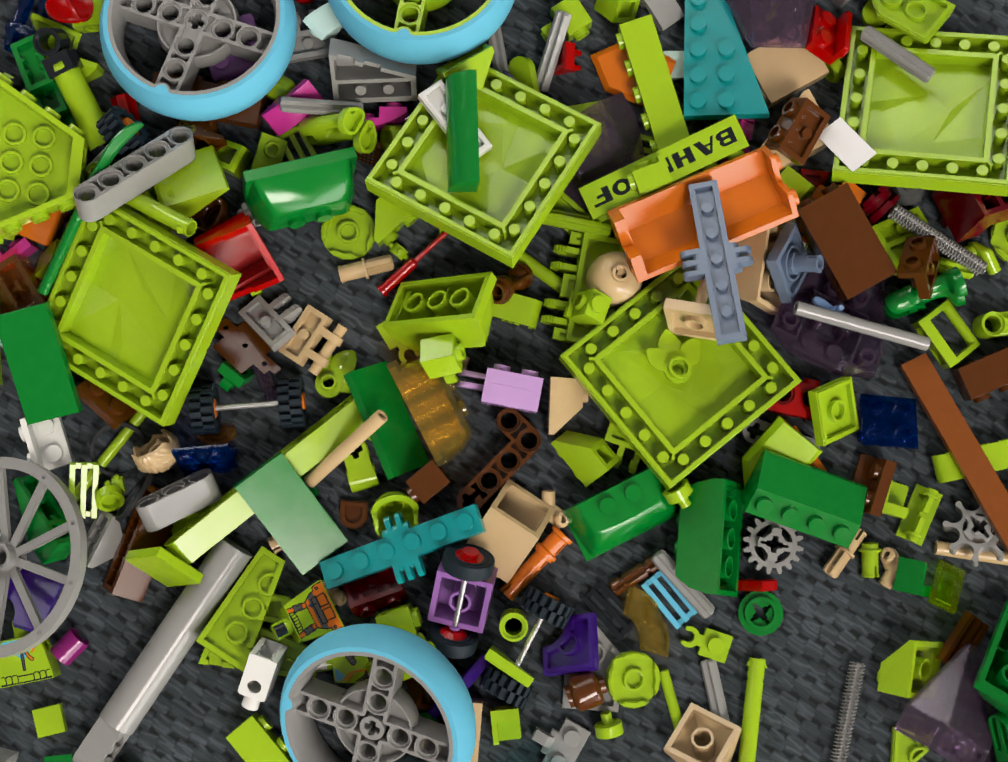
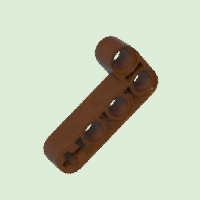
(495, 465)

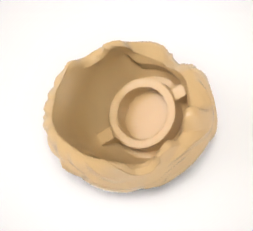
(156, 454)

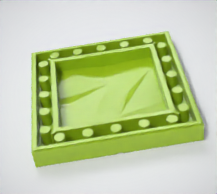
(933, 132)
(521, 178)
(139, 310)
(665, 421)

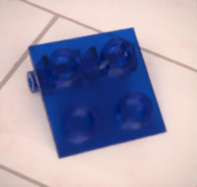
(888, 422)
(212, 457)

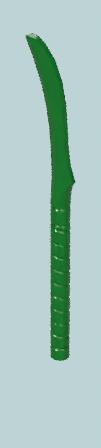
(72, 227)

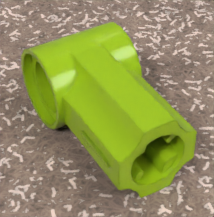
(999, 325)

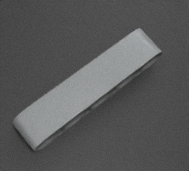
(134, 174)

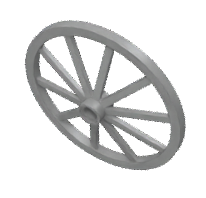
(14, 557)

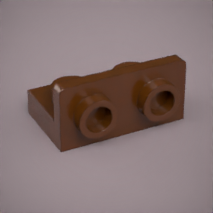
(797, 130)
(920, 263)
(105, 405)
(877, 476)

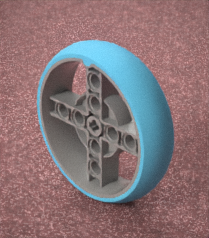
(173, 96)
(377, 726)

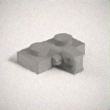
(562, 744)

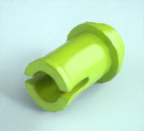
(869, 559)

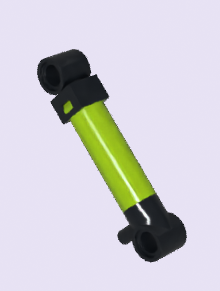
(65, 68)

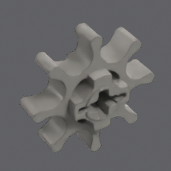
(968, 539)

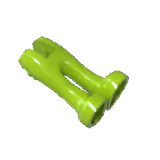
(341, 127)

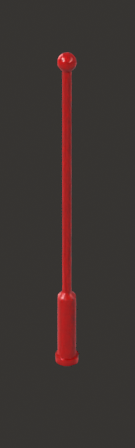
(407, 267)

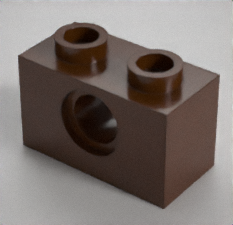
(427, 482)

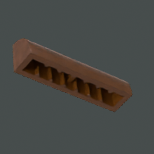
(122, 577)

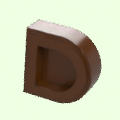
(353, 513)

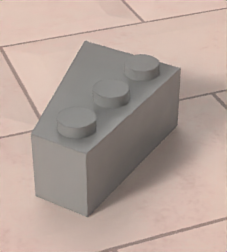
(367, 77)

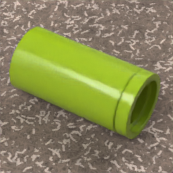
(513, 635)

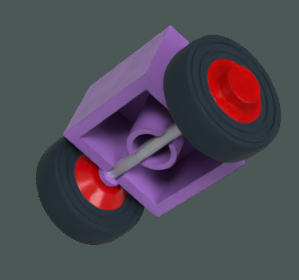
(461, 599)

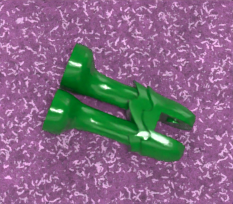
(907, 302)

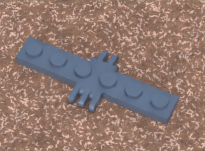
(716, 262)

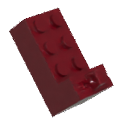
(969, 213)

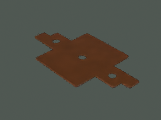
(243, 358)

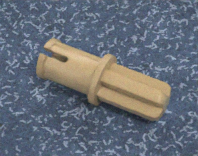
(365, 268)
(843, 555)

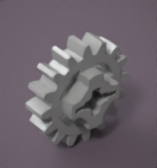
(769, 556)

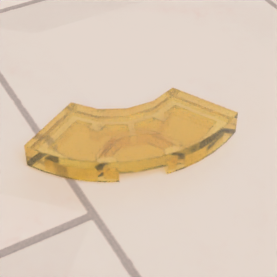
(649, 622)

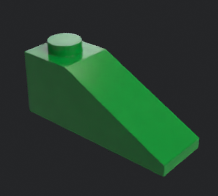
(46, 518)

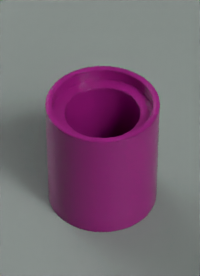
(69, 647)

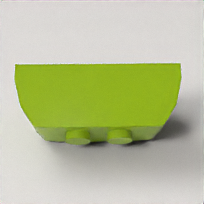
(443, 307)

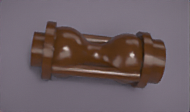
(514, 279)

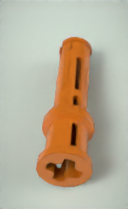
(544, 553)

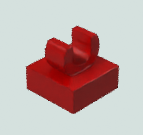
(566, 59)

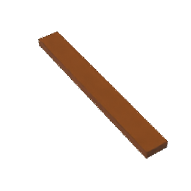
(959, 442)

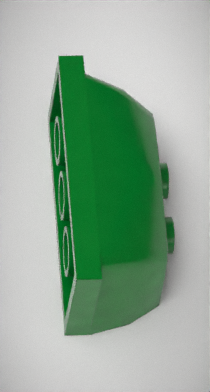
(301, 189)
(619, 513)
(711, 537)
(993, 672)

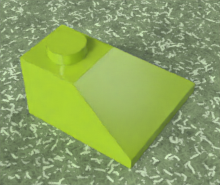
(909, 668)

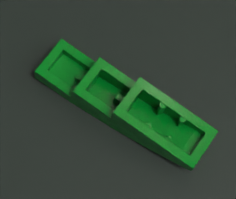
(38, 81)

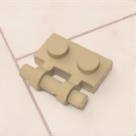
(309, 331)

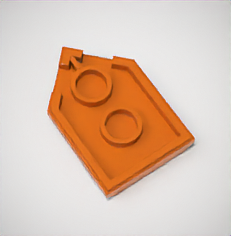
(612, 71)

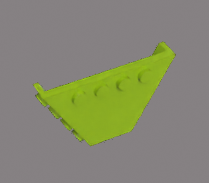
(38, 160)

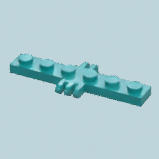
(402, 547)

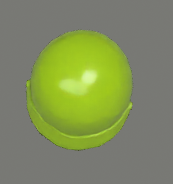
(392, 503)

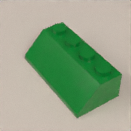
(805, 498)

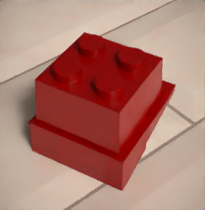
(243, 249)

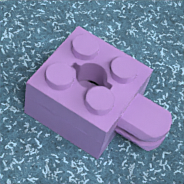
(506, 388)

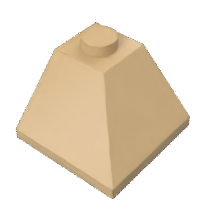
(564, 401)
(702, 737)

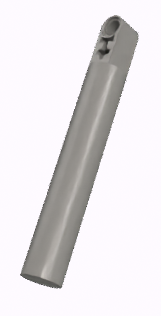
(163, 653)

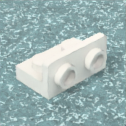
(46, 443)

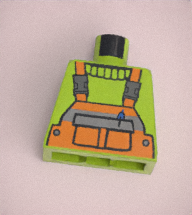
(307, 615)

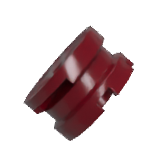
(879, 203)

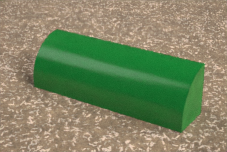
(462, 131)

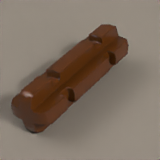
(633, 576)

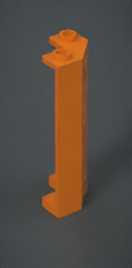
(663, 225)

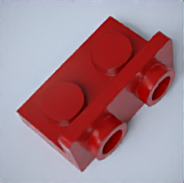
(829, 36)

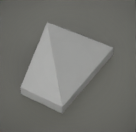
(103, 539)

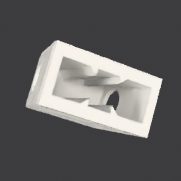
(261, 672)

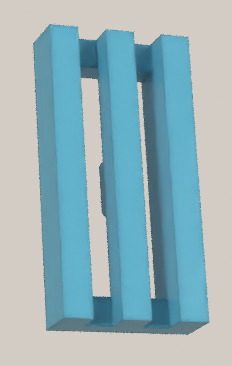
(684, 617)

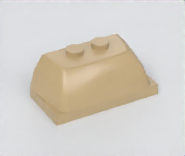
(755, 281)

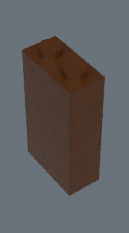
(845, 239)

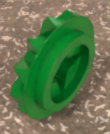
(773, 614)

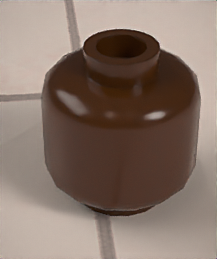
(585, 690)

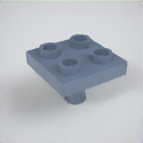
(790, 263)

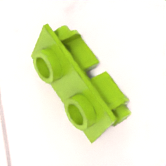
(269, 151)
(920, 515)

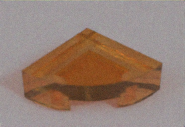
(225, 435)

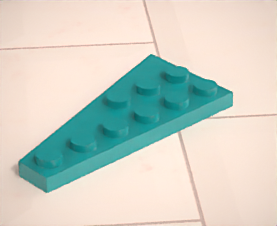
(717, 67)

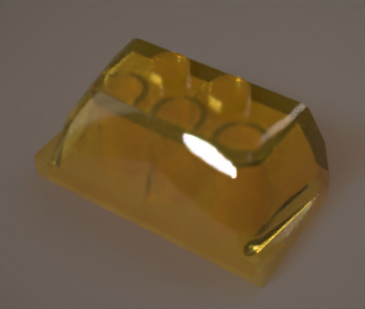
(433, 409)

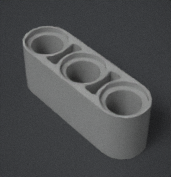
(178, 500)

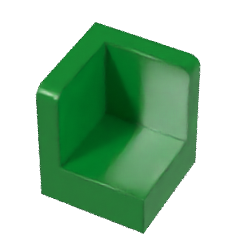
(911, 577)

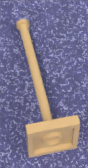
(689, 317)

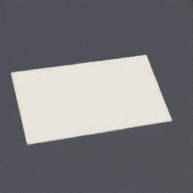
(846, 144)

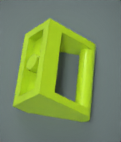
(938, 345)

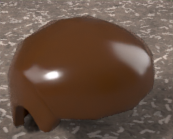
(211, 215)

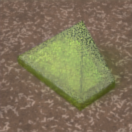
(946, 586)

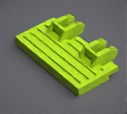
(574, 279)

